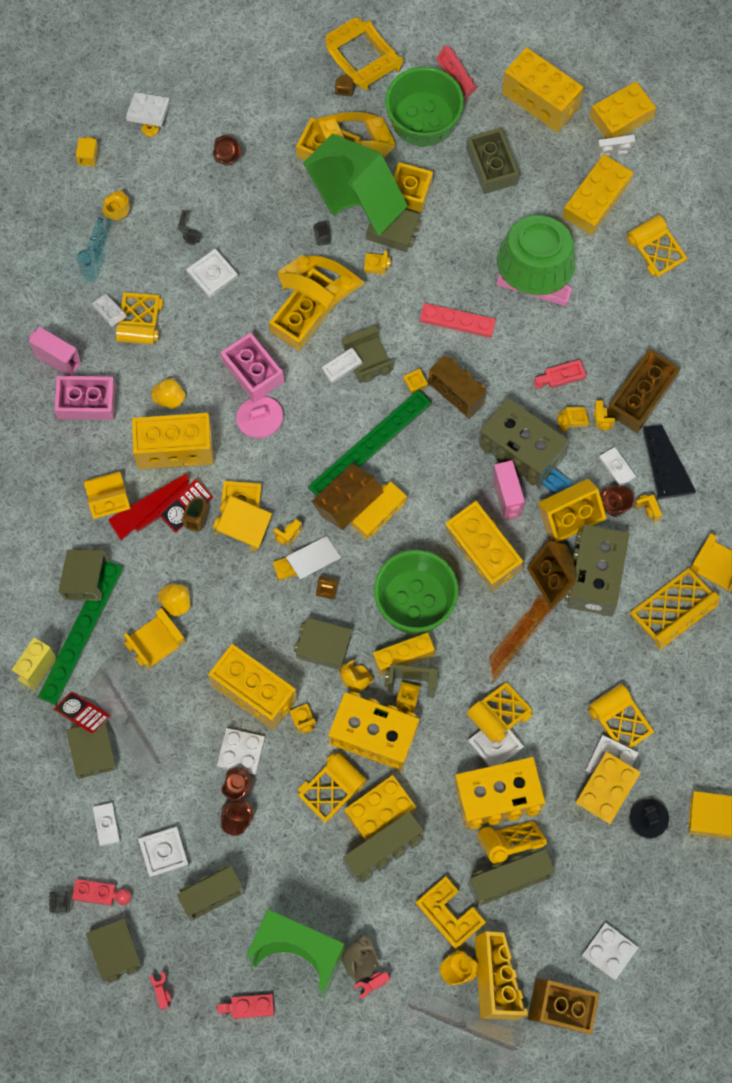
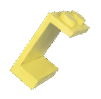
(34, 664)

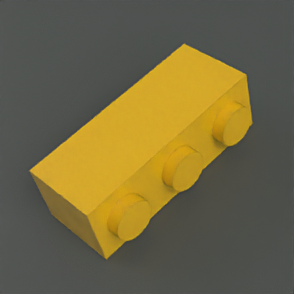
(379, 511)
(404, 653)

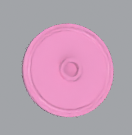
(259, 418)

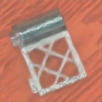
(88, 258)

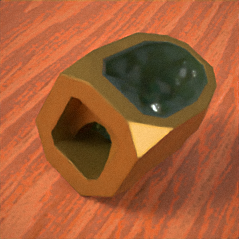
(195, 514)

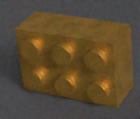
(457, 386)
(347, 496)

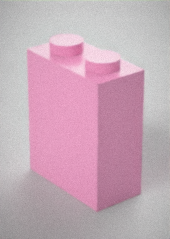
(54, 351)
(508, 490)

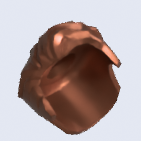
(226, 150)
(617, 500)
(237, 784)
(236, 817)

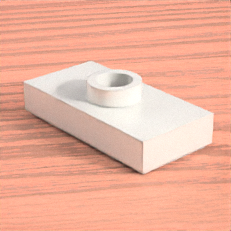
(108, 310)
(341, 365)
(617, 467)
(106, 824)

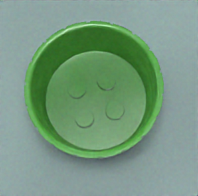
(424, 105)
(537, 256)
(415, 591)

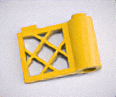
(646, 235)
(141, 331)
(613, 703)
(491, 723)
(344, 775)
(497, 844)

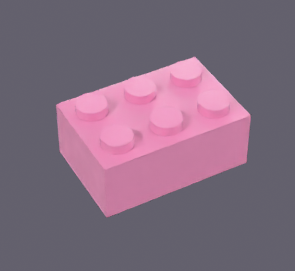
(252, 367)
(85, 398)

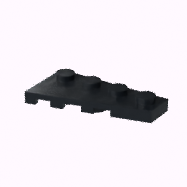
(666, 467)

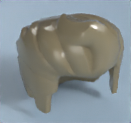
(360, 958)

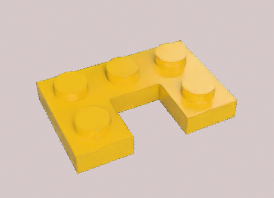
(434, 908)

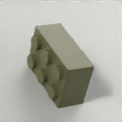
(492, 160)
(210, 892)

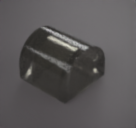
(322, 233)
(59, 902)

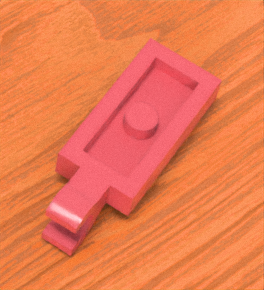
(561, 375)
(248, 1006)

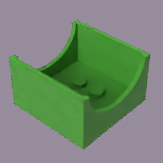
(355, 176)
(285, 935)

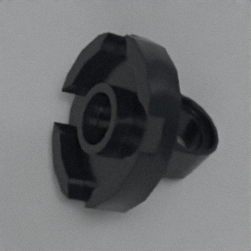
(649, 818)

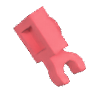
(377, 981)
(162, 996)

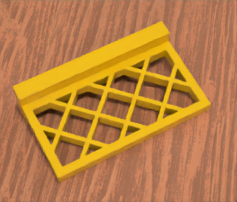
(688, 617)

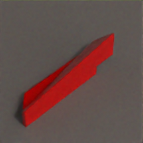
(147, 509)

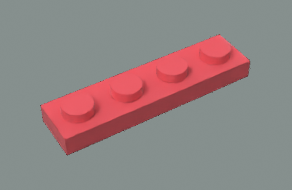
(457, 320)

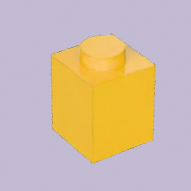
(87, 151)

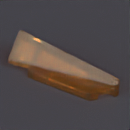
(518, 638)

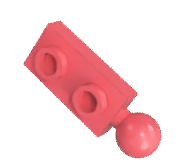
(99, 893)

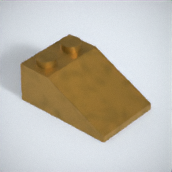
(553, 572)
(563, 1006)

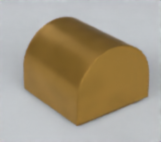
(344, 86)
(327, 587)

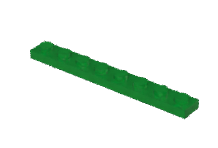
(374, 440)
(79, 636)

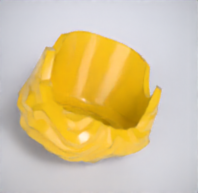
(116, 206)
(168, 393)
(175, 599)
(355, 677)
(458, 968)

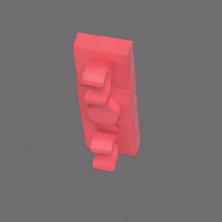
(454, 68)

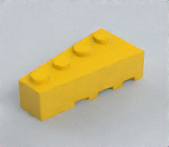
(496, 979)

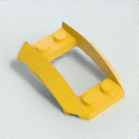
(386, 63)
(376, 126)
(293, 277)

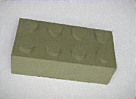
(383, 847)
(512, 877)

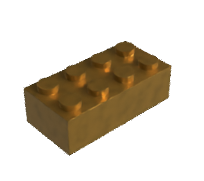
(643, 391)

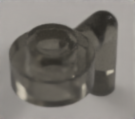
(190, 235)

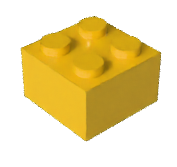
(414, 185)

